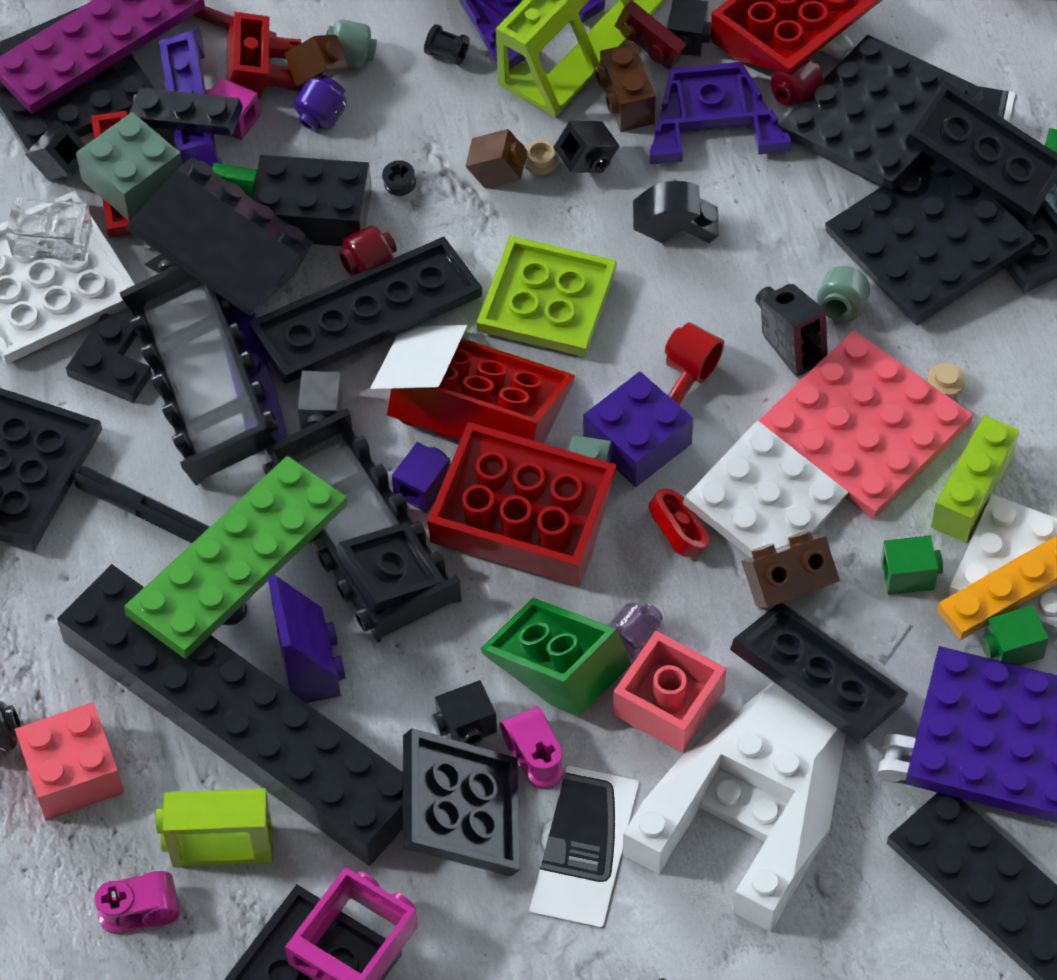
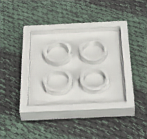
(764, 492)
(1002, 536)

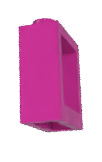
(365, 890)

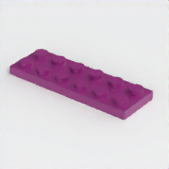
(86, 45)

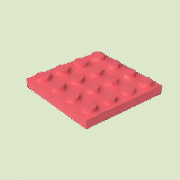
(866, 422)

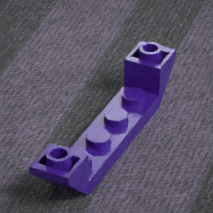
(184, 73)

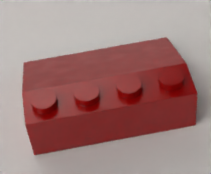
(782, 32)
(489, 391)
(522, 504)

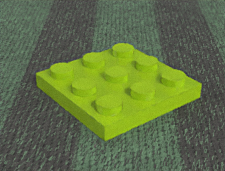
(547, 296)

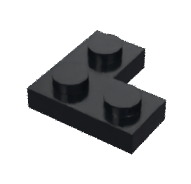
(102, 360)

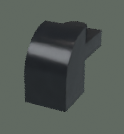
(673, 208)

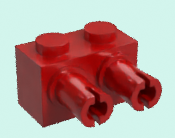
(249, 53)

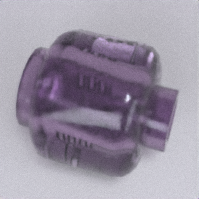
(636, 626)

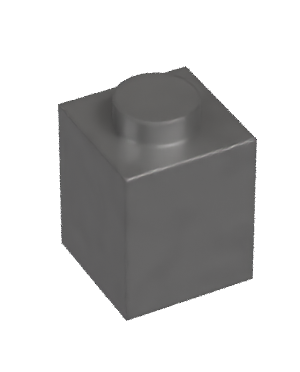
(319, 396)

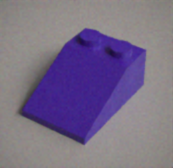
(305, 644)

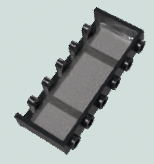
(200, 372)
(345, 463)

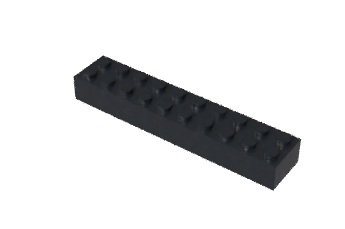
(244, 720)

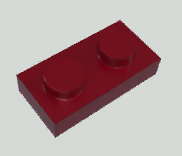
(649, 35)

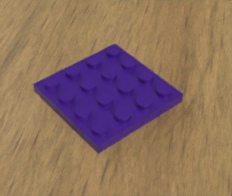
(989, 735)

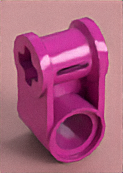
(535, 746)
(142, 902)

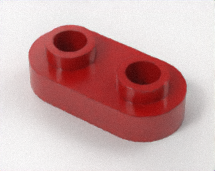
(678, 523)

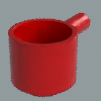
(692, 354)

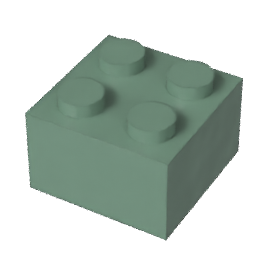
(127, 164)

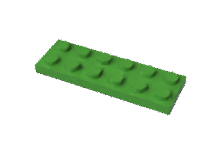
(235, 557)

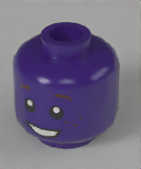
(320, 103)

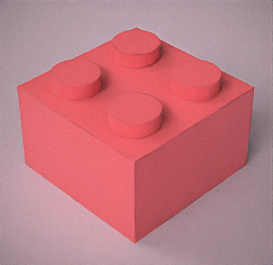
(669, 691)
(69, 760)

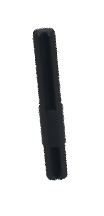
(139, 504)

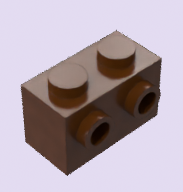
(626, 87)
(790, 570)

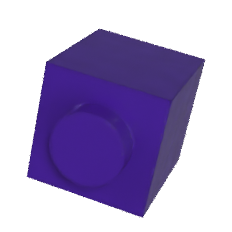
(421, 476)

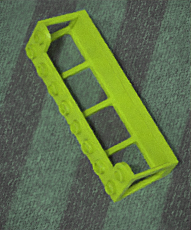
(533, 27)

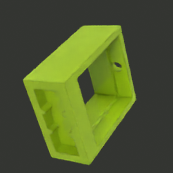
(216, 827)

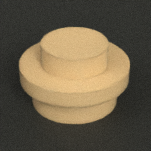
(541, 157)
(947, 379)

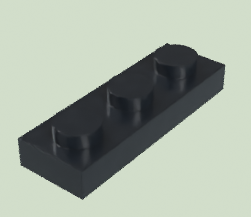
(187, 111)

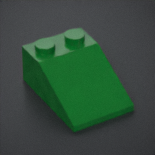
(559, 655)

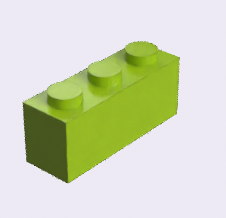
(975, 478)

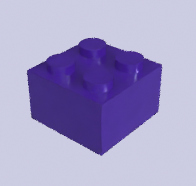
(642, 427)

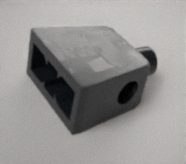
(793, 326)

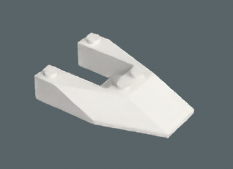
(763, 772)

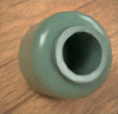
(355, 40)
(843, 293)

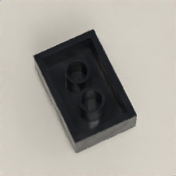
(316, 195)

